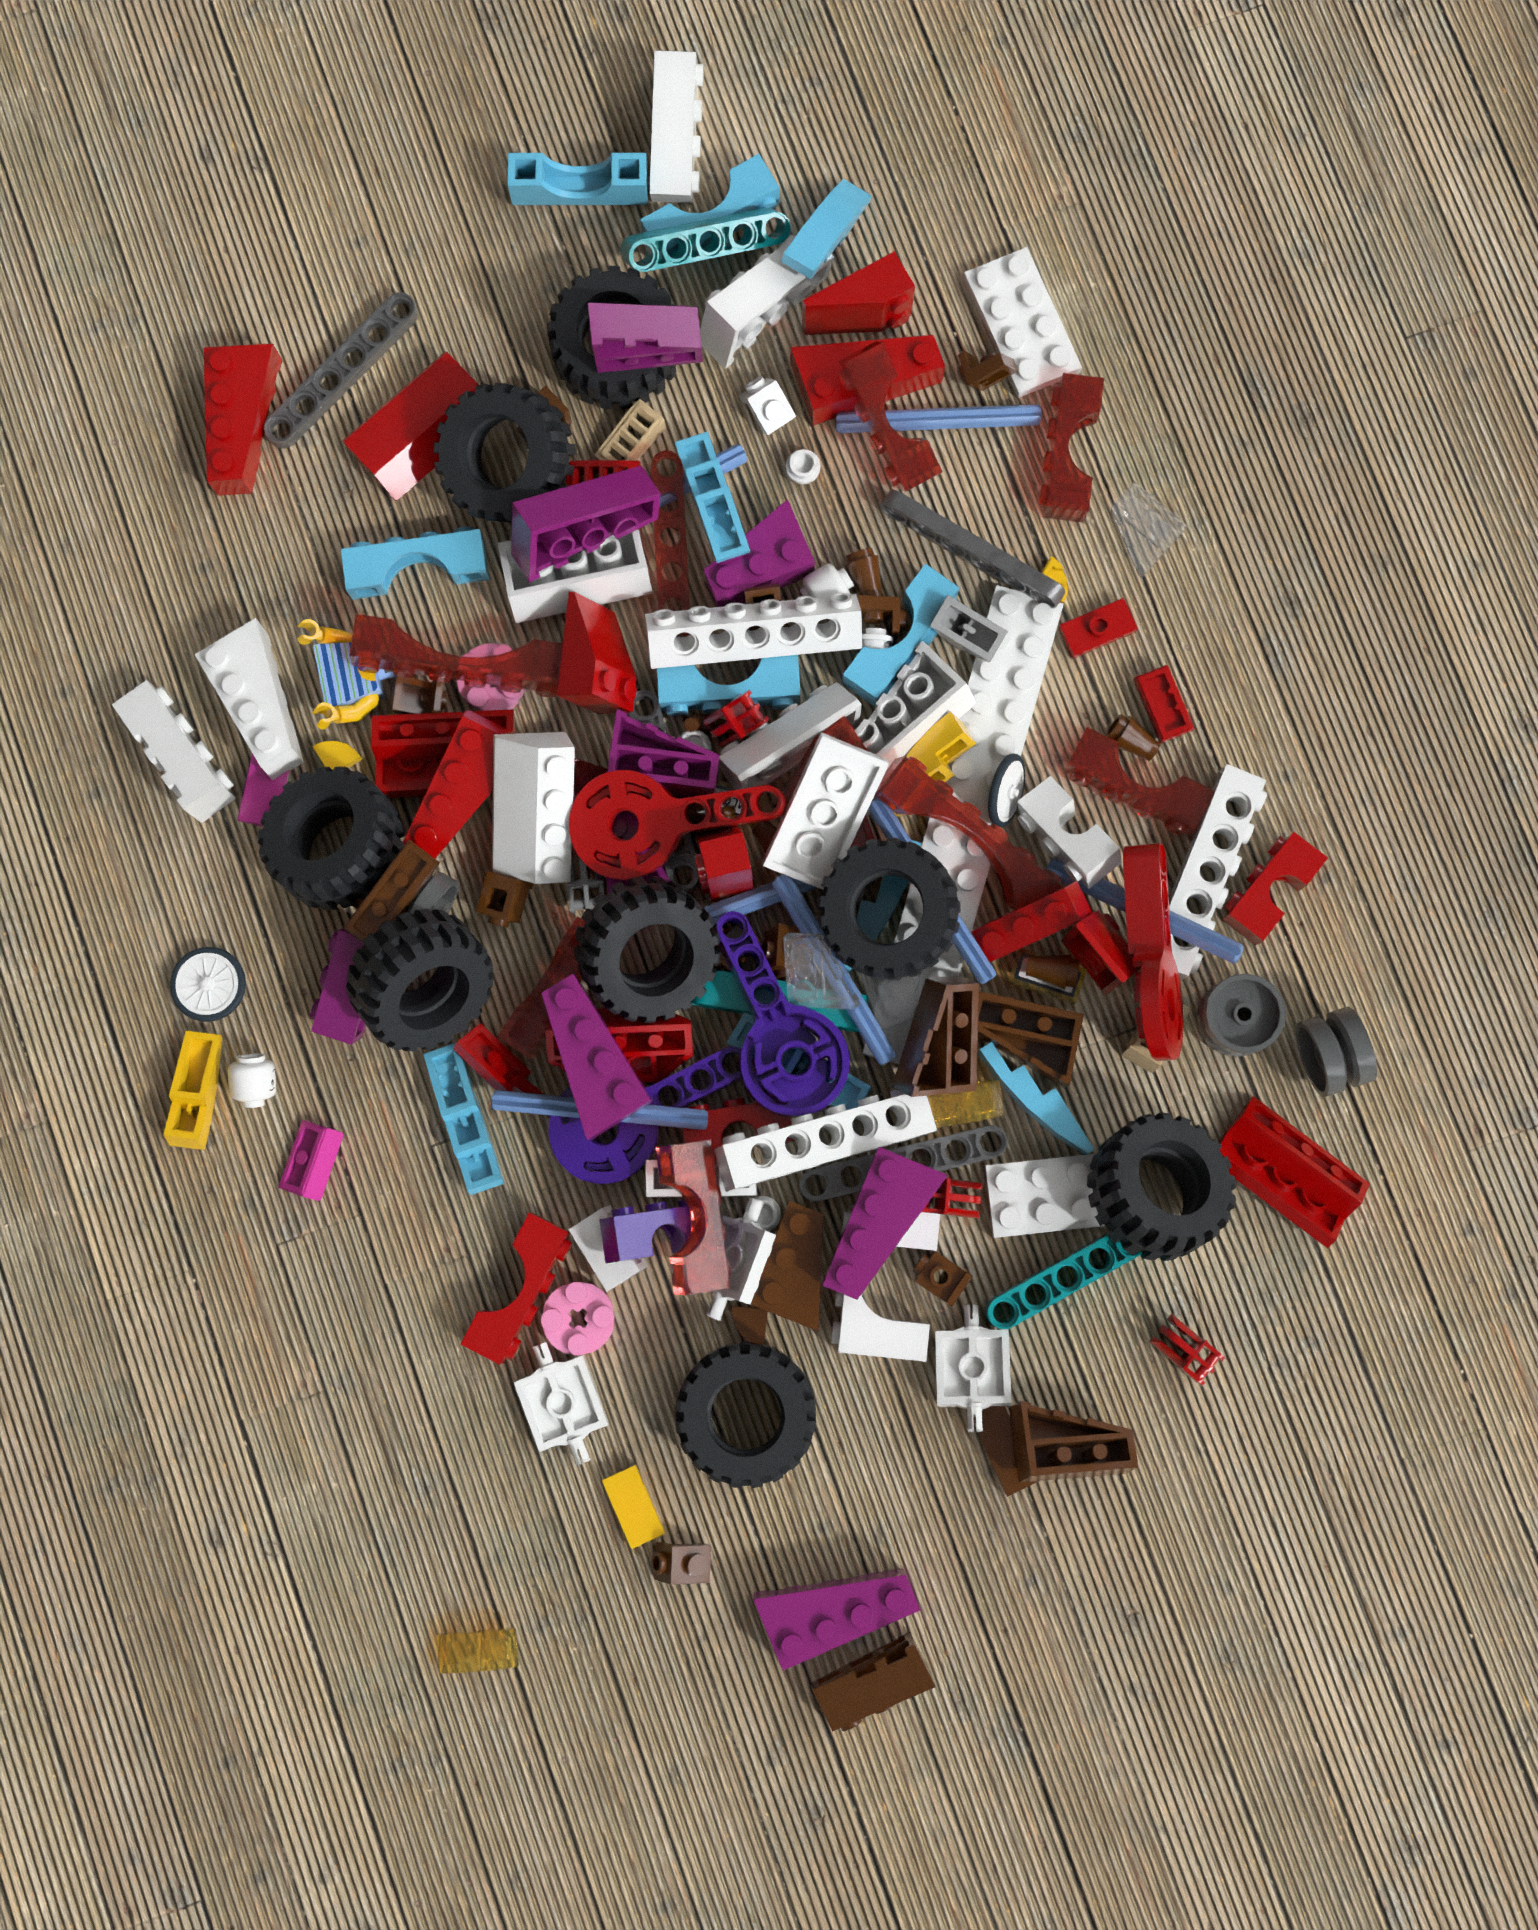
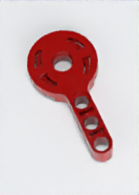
(659, 820)
(1149, 939)

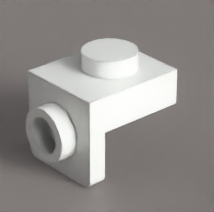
(767, 404)

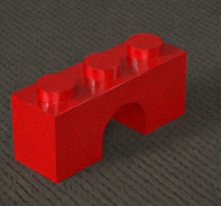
(1253, 911)
(1032, 922)
(734, 1112)

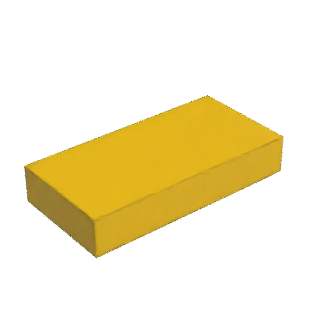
(633, 1506)

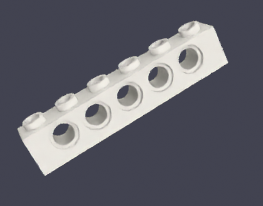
(769, 640)
(1230, 786)
(739, 1169)

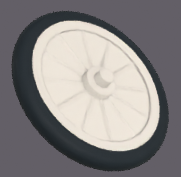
(1006, 790)
(207, 984)

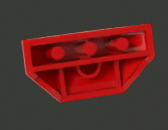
(649, 1047)

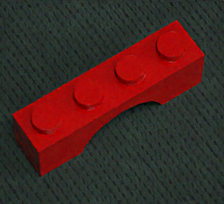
(496, 1332)

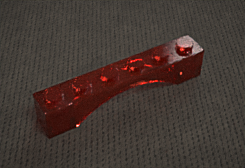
(385, 646)
(913, 792)

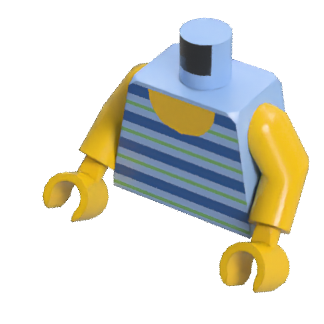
(346, 690)

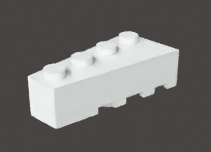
(674, 126)
(751, 301)
(251, 691)
(914, 704)
(173, 750)

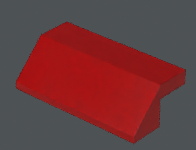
(401, 434)
(413, 745)
(1291, 1172)

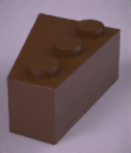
(1031, 1034)
(941, 1040)
(793, 1269)
(1066, 1446)
(873, 1683)

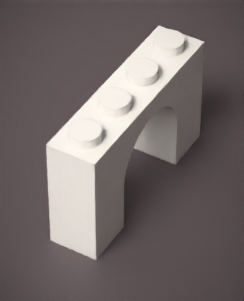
(871, 1335)

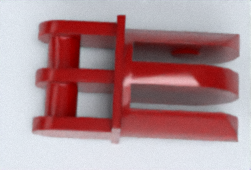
(740, 715)
(944, 1196)
(1189, 1351)

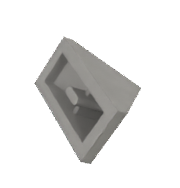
(967, 629)

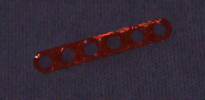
(675, 520)

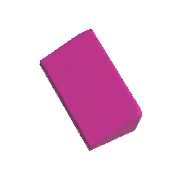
(258, 792)
(311, 1160)

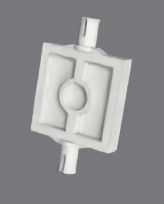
(747, 1253)
(973, 1368)
(561, 1403)

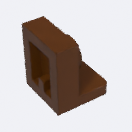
(988, 372)
(881, 608)

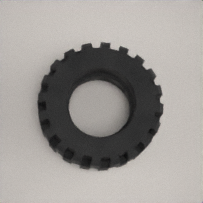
(571, 322)
(463, 441)
(300, 816)
(849, 880)
(402, 953)
(671, 983)
(1192, 1161)
(729, 1463)

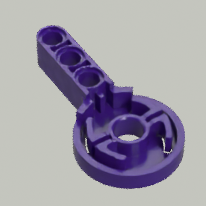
(778, 1029)
(573, 1148)

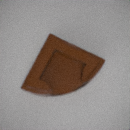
(750, 1323)

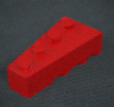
(817, 369)
(237, 403)
(458, 785)
(723, 863)

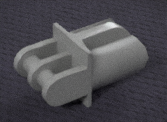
(583, 884)

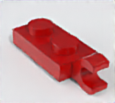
(494, 1061)

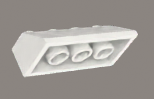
(604, 576)
(782, 744)
(532, 806)

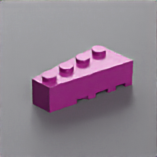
(580, 518)
(596, 1068)
(882, 1214)
(831, 1613)

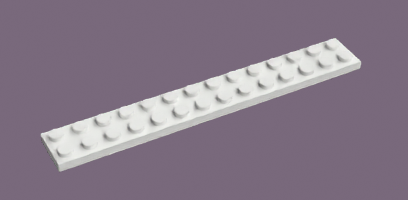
(999, 725)

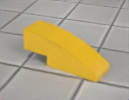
(941, 746)
(194, 1090)

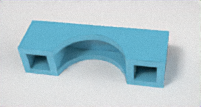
(615, 181)
(750, 189)
(372, 567)
(877, 669)
(685, 689)

